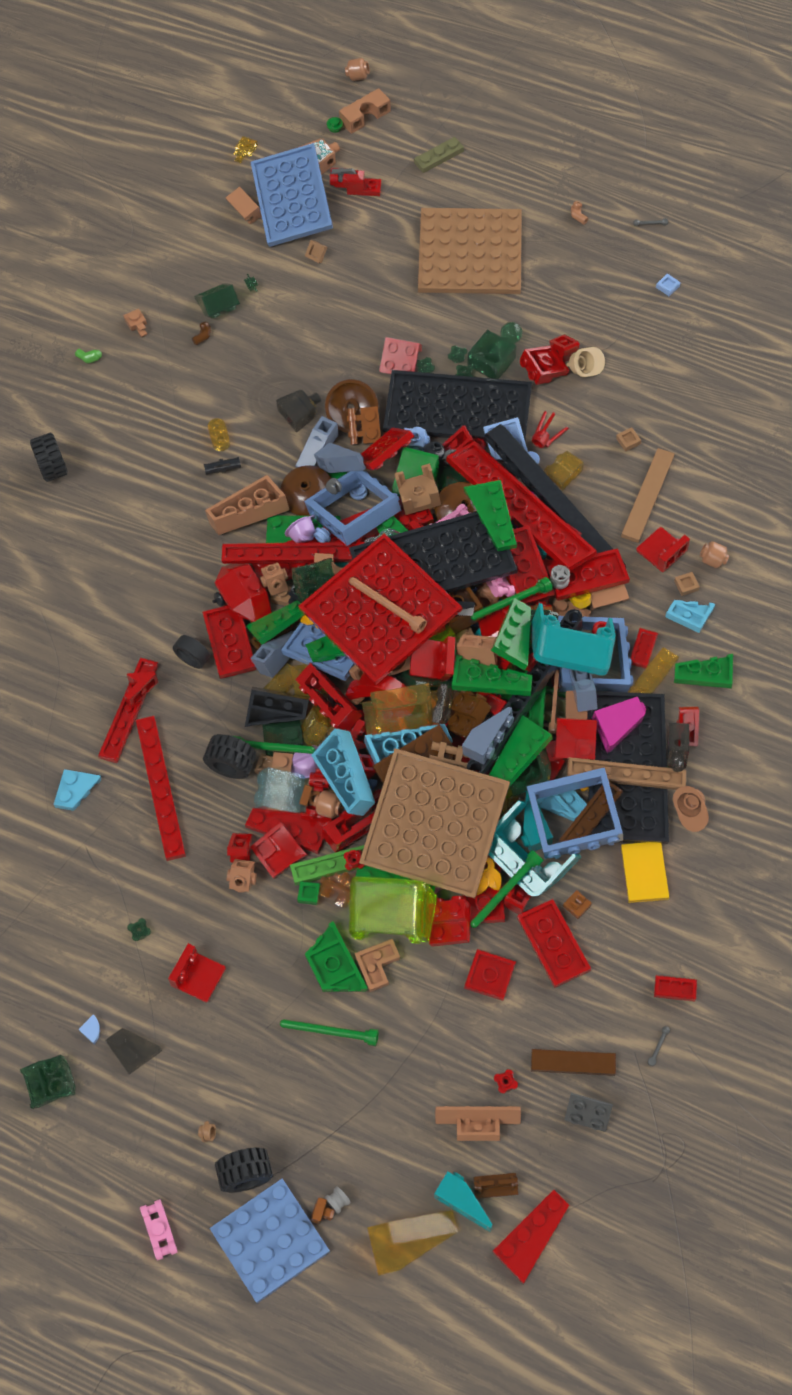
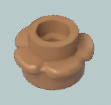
(207, 1132)

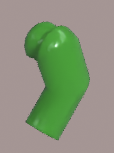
(88, 357)

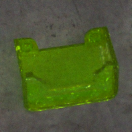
(391, 908)

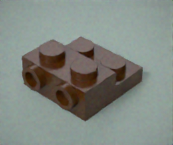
(469, 713)

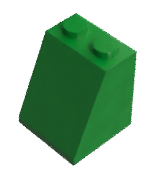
(411, 463)

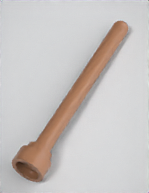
(417, 623)

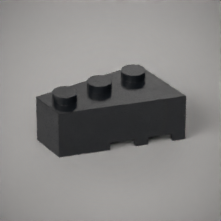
(274, 706)

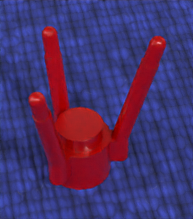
(541, 436)

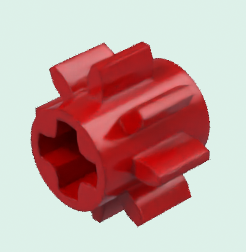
(318, 781)

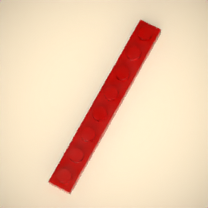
(284, 552)
(160, 788)

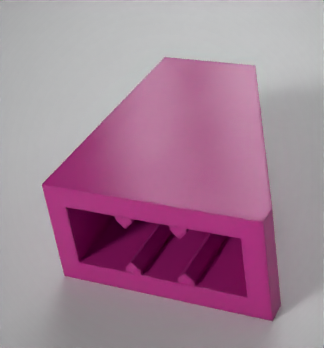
(618, 721)

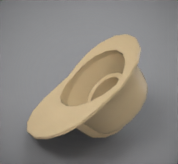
(587, 362)

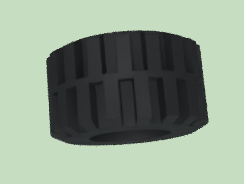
(48, 457)
(229, 756)
(243, 1170)

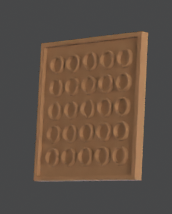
(470, 251)
(434, 823)

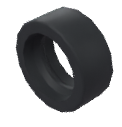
(191, 651)

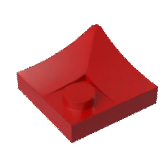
(576, 738)
(278, 850)

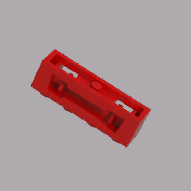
(341, 717)
(336, 831)

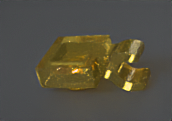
(244, 148)

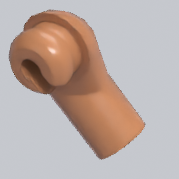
(576, 213)

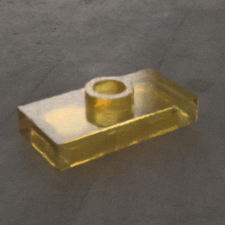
(282, 680)

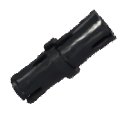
(235, 463)

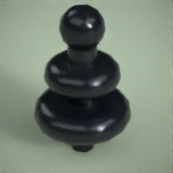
(218, 599)

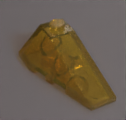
(405, 1240)

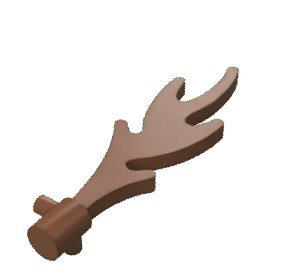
(552, 725)

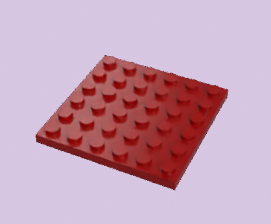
(364, 628)

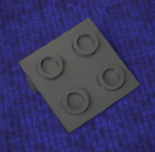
(588, 1112)

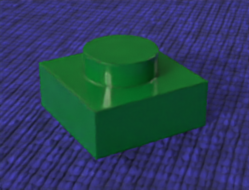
(308, 893)

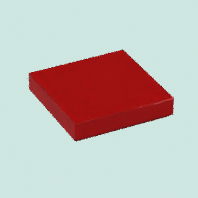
(490, 975)

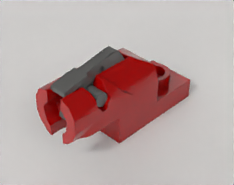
(355, 182)

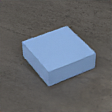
(668, 285)

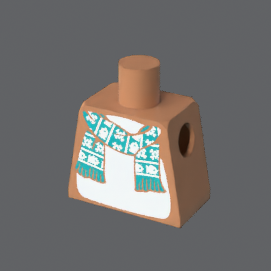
(325, 154)

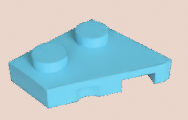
(689, 614)
(74, 788)
(564, 804)

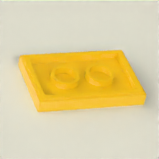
(644, 872)

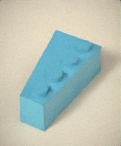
(383, 744)
(344, 771)

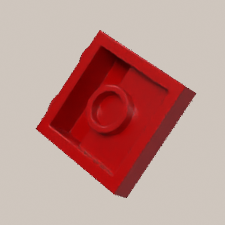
(543, 364)
(450, 922)

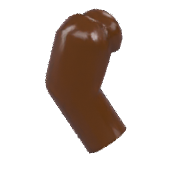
(204, 333)

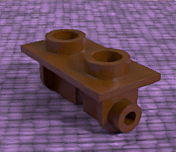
(495, 1185)

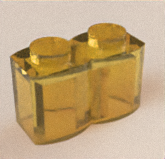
(564, 469)
(315, 727)

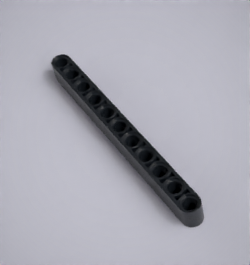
(542, 486)
(525, 703)

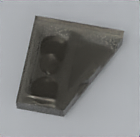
(442, 711)
(132, 1049)

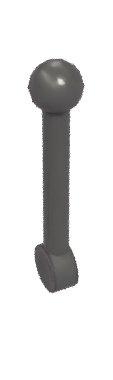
(664, 221)
(652, 1060)

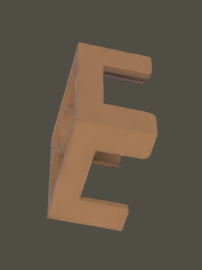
(418, 492)

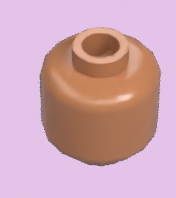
(357, 69)
(714, 554)
(485, 595)
(328, 804)

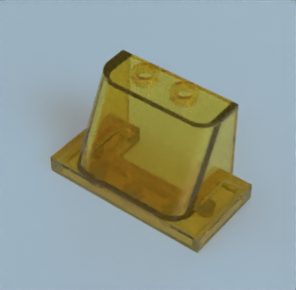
(399, 709)

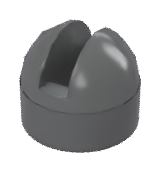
(331, 488)

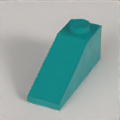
(530, 833)
(460, 1198)

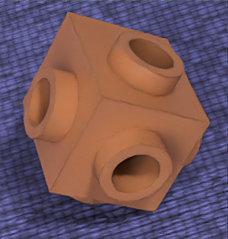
(274, 579)
(241, 875)

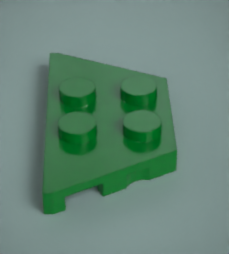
(334, 964)

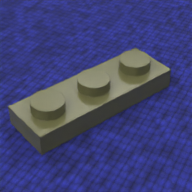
(438, 154)

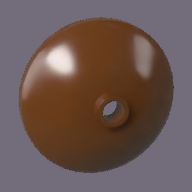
(344, 394)
(296, 495)
(451, 498)

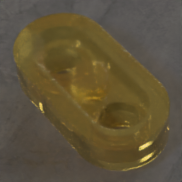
(218, 433)

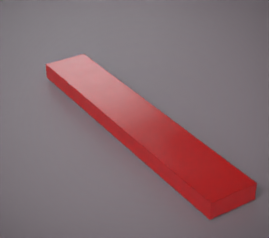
(124, 719)

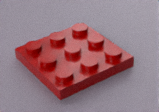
(386, 447)

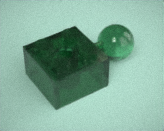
(494, 353)

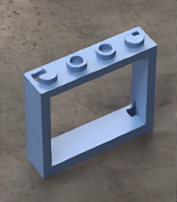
(365, 522)
(606, 685)
(568, 784)

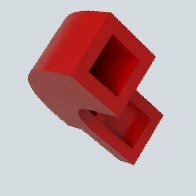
(365, 686)

